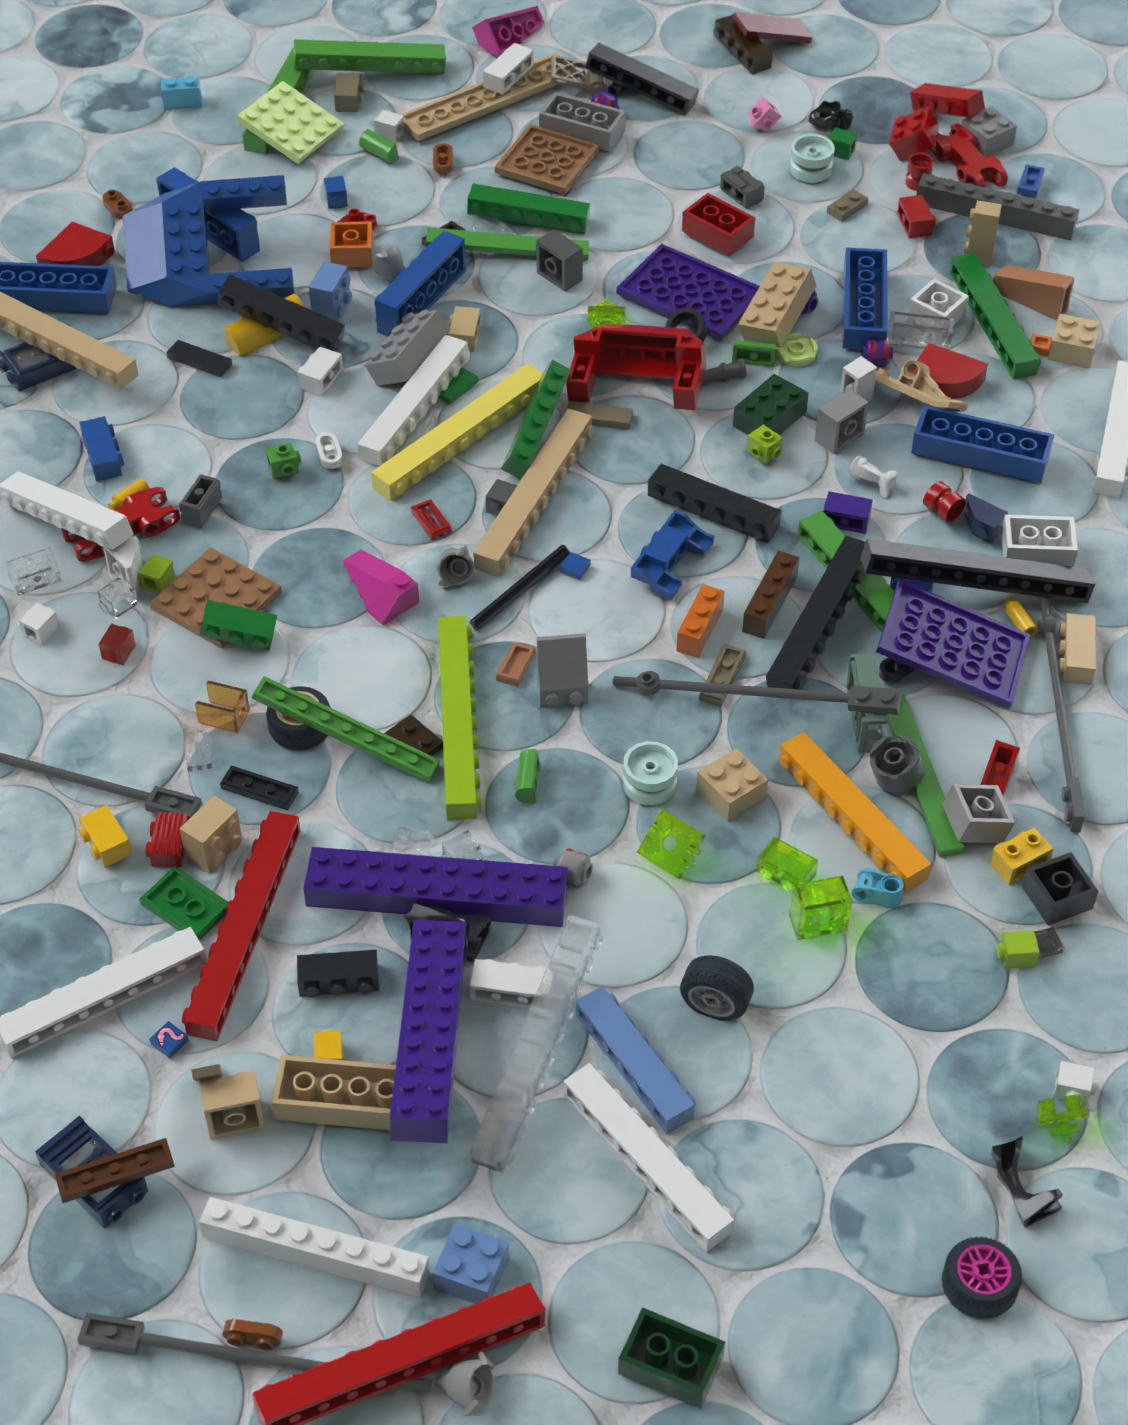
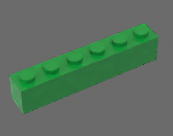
(528, 208)
(536, 419)

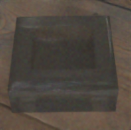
(1048, 942)

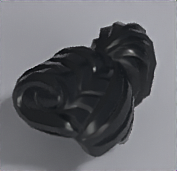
(831, 115)

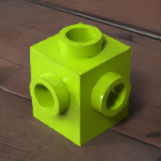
(764, 444)

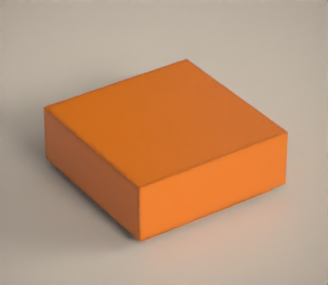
(1041, 344)

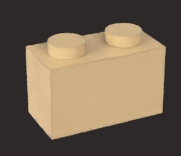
(465, 325)

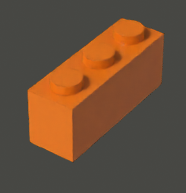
(700, 621)

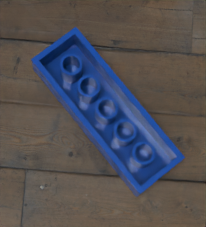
(228, 229)
(421, 281)
(59, 286)
(864, 296)
(982, 443)

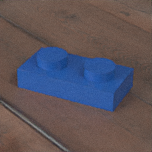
(1030, 181)

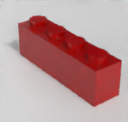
(948, 100)

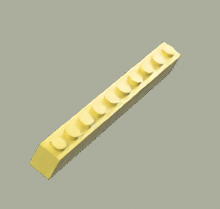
(456, 433)

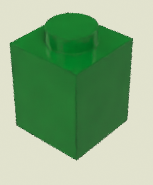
(843, 142)

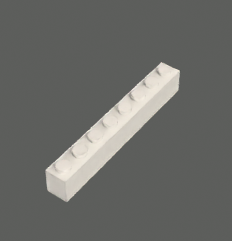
(413, 401)
(1114, 449)
(65, 510)
(101, 992)
(649, 1157)
(315, 1247)

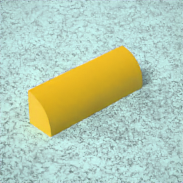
(249, 335)

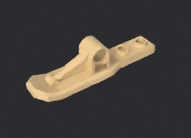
(919, 386)

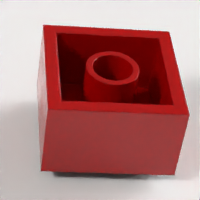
(914, 133)

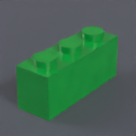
(238, 625)

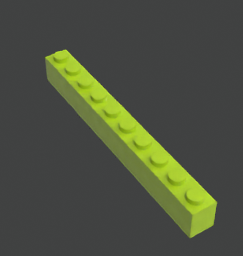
(457, 718)

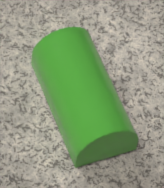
(379, 146)
(754, 352)
(528, 776)

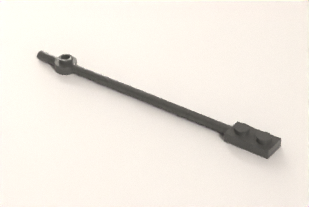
(859, 699)
(1071, 793)
(157, 801)
(127, 1335)

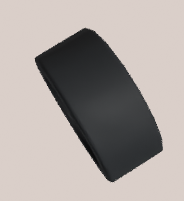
(688, 314)

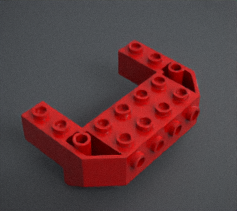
(639, 353)

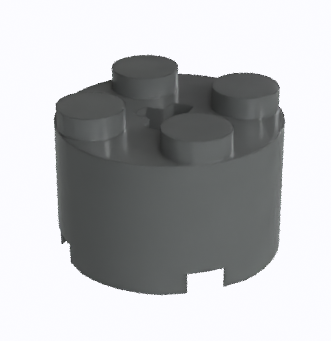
(896, 764)

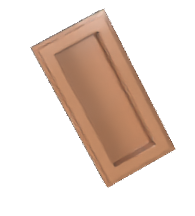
(515, 664)

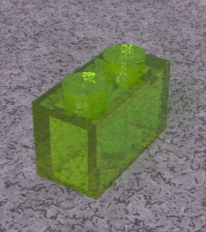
(786, 864)

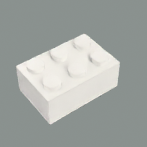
(1040, 539)

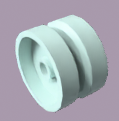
(811, 158)
(650, 773)

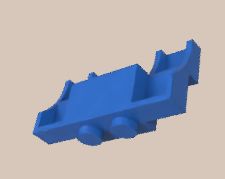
(666, 550)

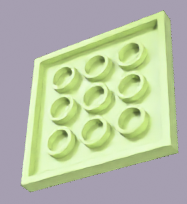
(290, 122)

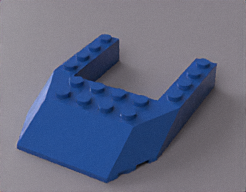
(170, 242)

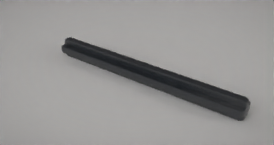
(519, 587)

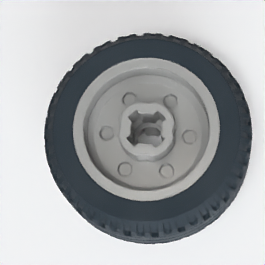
(716, 988)

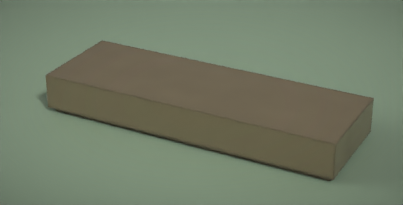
(604, 415)
(724, 672)
(207, 1072)

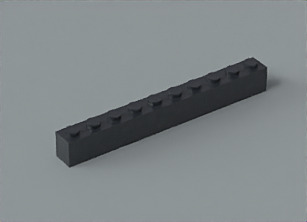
(977, 571)

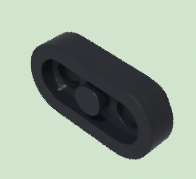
(893, 671)

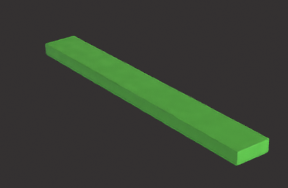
(499, 242)
(346, 729)
(928, 789)

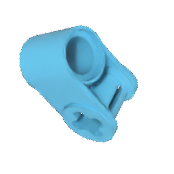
(880, 888)

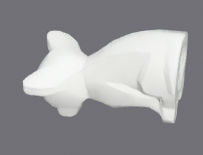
(863, 469)

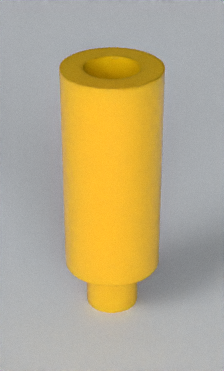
(118, 499)
(1020, 616)

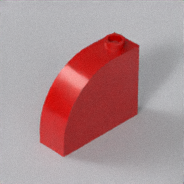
(77, 247)
(953, 372)

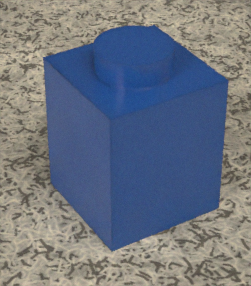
(335, 192)

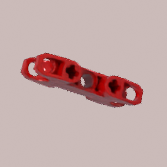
(970, 163)
(142, 516)

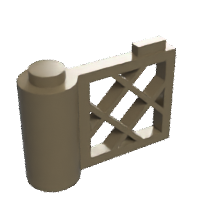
(591, 81)

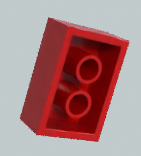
(718, 224)

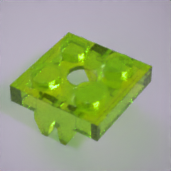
(687, 845)

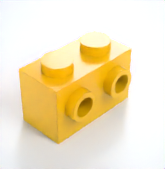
(105, 836)
(1019, 853)

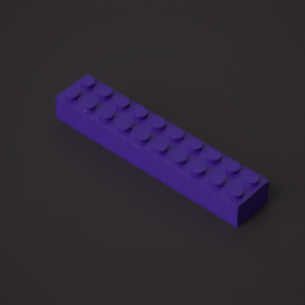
(464, 886)
(428, 1033)

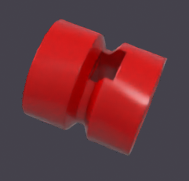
(917, 166)
(942, 500)

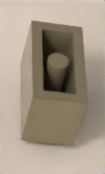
(348, 92)

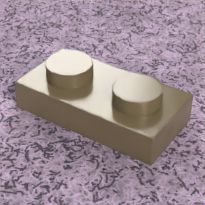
(847, 205)

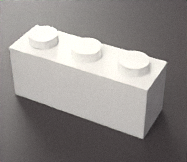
(508, 68)
(505, 983)

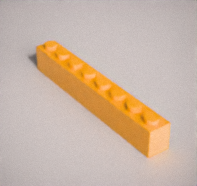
(854, 811)

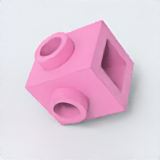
(763, 115)

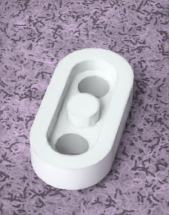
(329, 450)

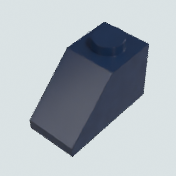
(983, 518)

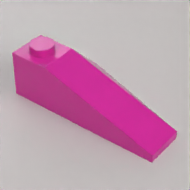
(503, 31)
(381, 586)

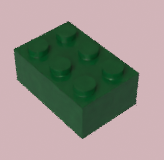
(772, 404)
(671, 1357)

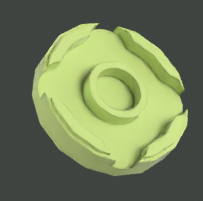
(797, 350)

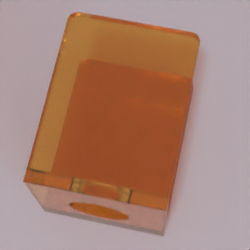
(220, 716)

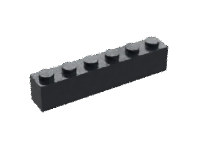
(641, 78)
(280, 314)
(714, 503)

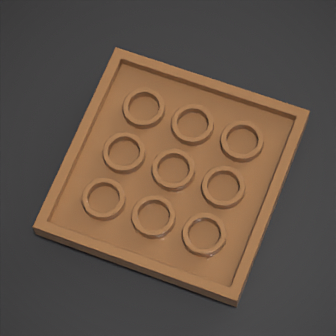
(547, 159)
(215, 579)

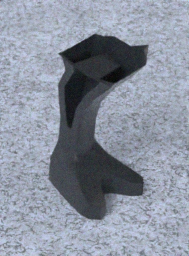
(476, 925)
(1028, 1206)

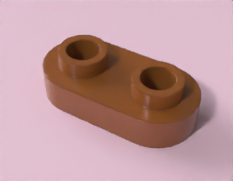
(443, 158)
(116, 203)
(260, 1334)

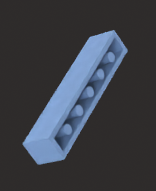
(635, 1059)

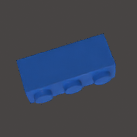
(102, 448)

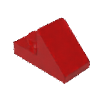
(1001, 765)

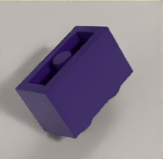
(848, 511)

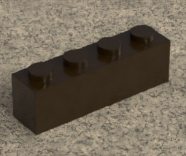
(748, 51)

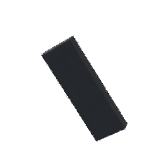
(199, 358)
(259, 787)

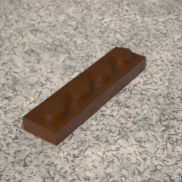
(114, 1170)

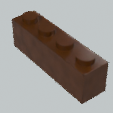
(770, 594)

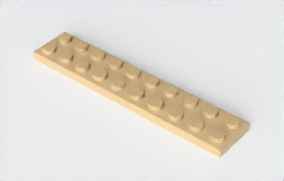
(476, 101)

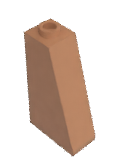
(1036, 289)

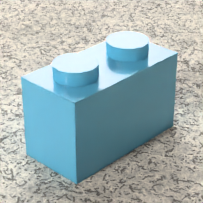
(181, 93)

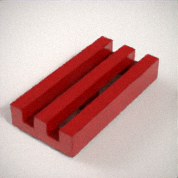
(425, 525)

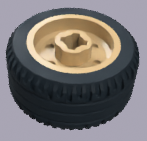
(291, 732)

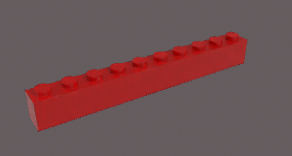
(241, 927)
(400, 1358)

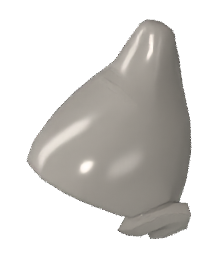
(388, 263)
(455, 566)
(465, 1379)

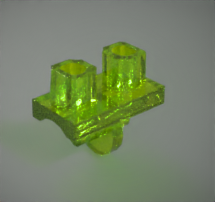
(605, 313)
(1048, 1115)

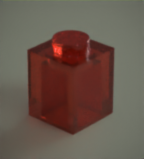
(117, 644)

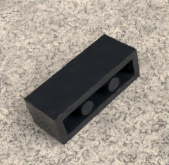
(337, 973)

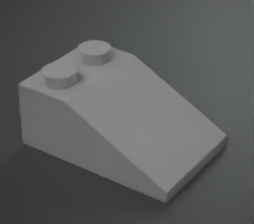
(562, 669)

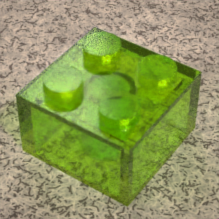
(820, 907)

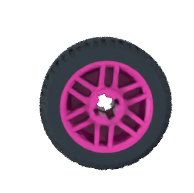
(981, 1277)

